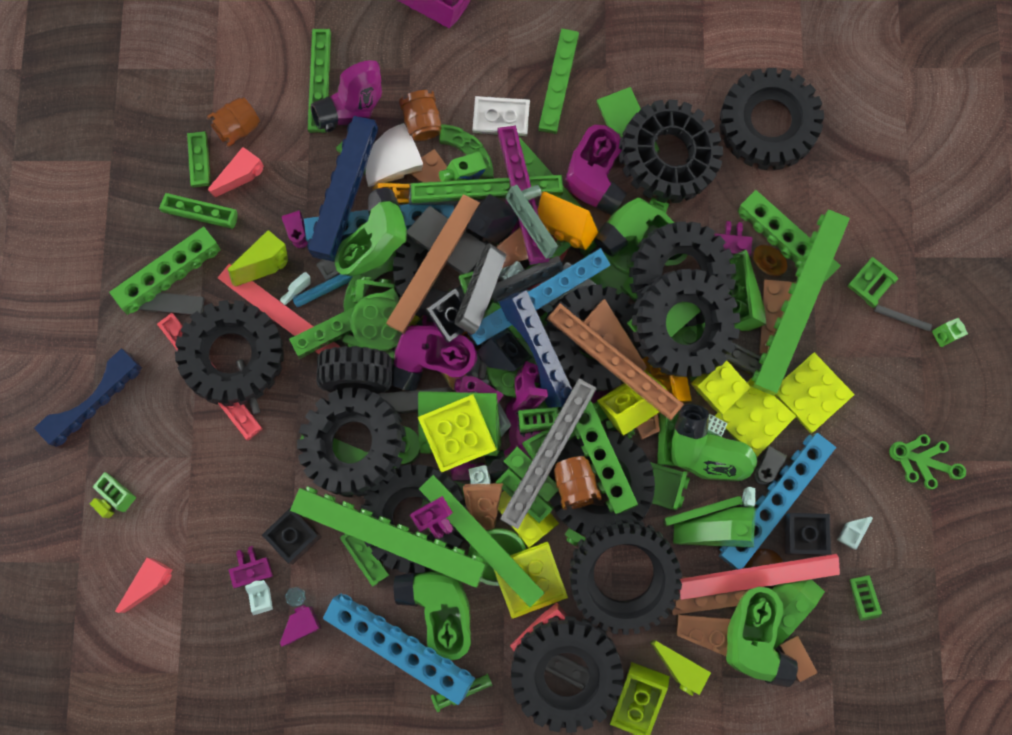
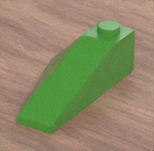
(746, 294)
(724, 528)

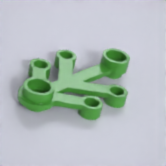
(923, 460)

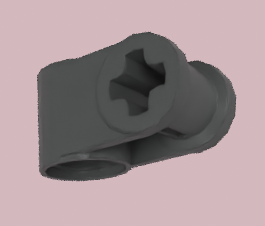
(771, 463)

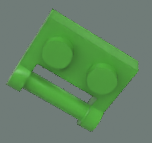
(868, 277)

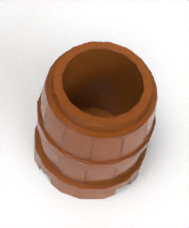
(421, 115)
(234, 120)
(576, 482)

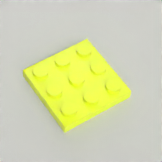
(813, 392)
(756, 418)
(457, 433)
(542, 569)

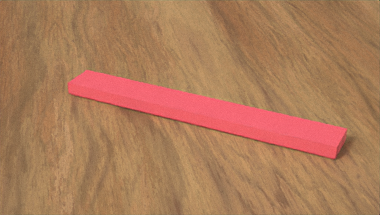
(271, 306)
(238, 413)
(759, 576)

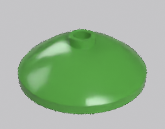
(509, 542)

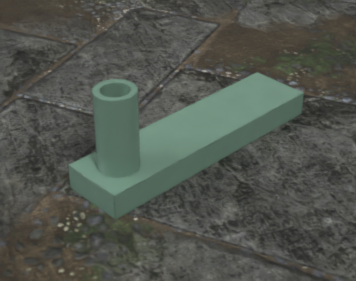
(519, 203)

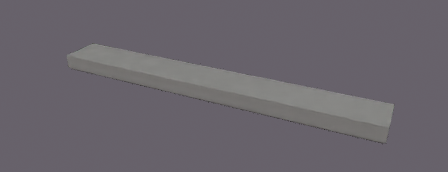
(548, 453)

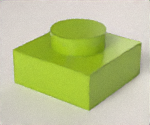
(103, 507)

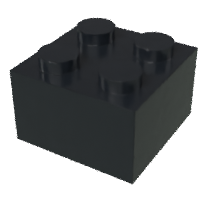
(807, 534)
(291, 536)

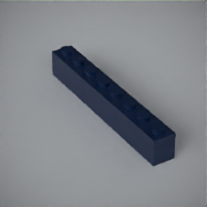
(343, 189)

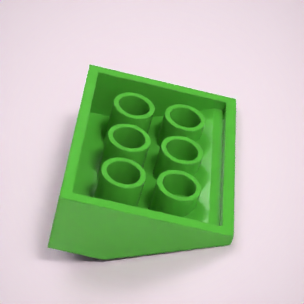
(487, 404)

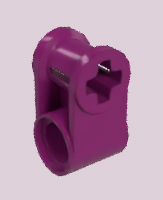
(295, 227)

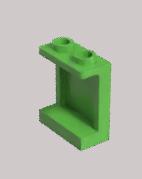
(669, 486)

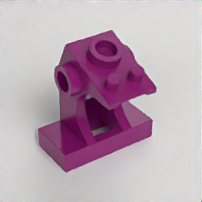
(476, 385)
(526, 389)

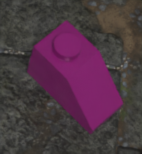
(300, 625)

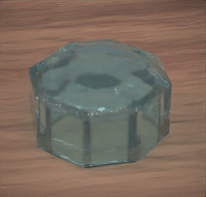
(295, 596)

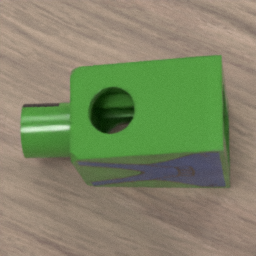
(464, 168)

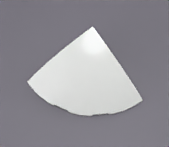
(392, 157)

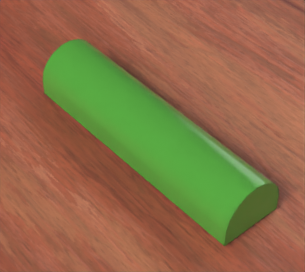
(198, 211)

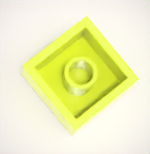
(721, 387)

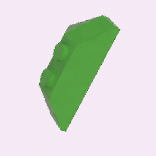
(798, 601)

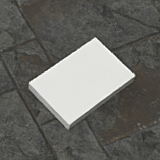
(494, 113)

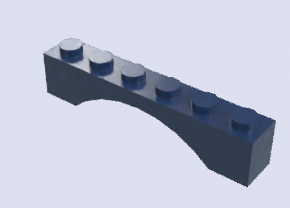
(523, 316)
(119, 370)

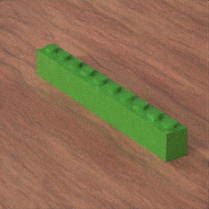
(800, 303)
(388, 536)

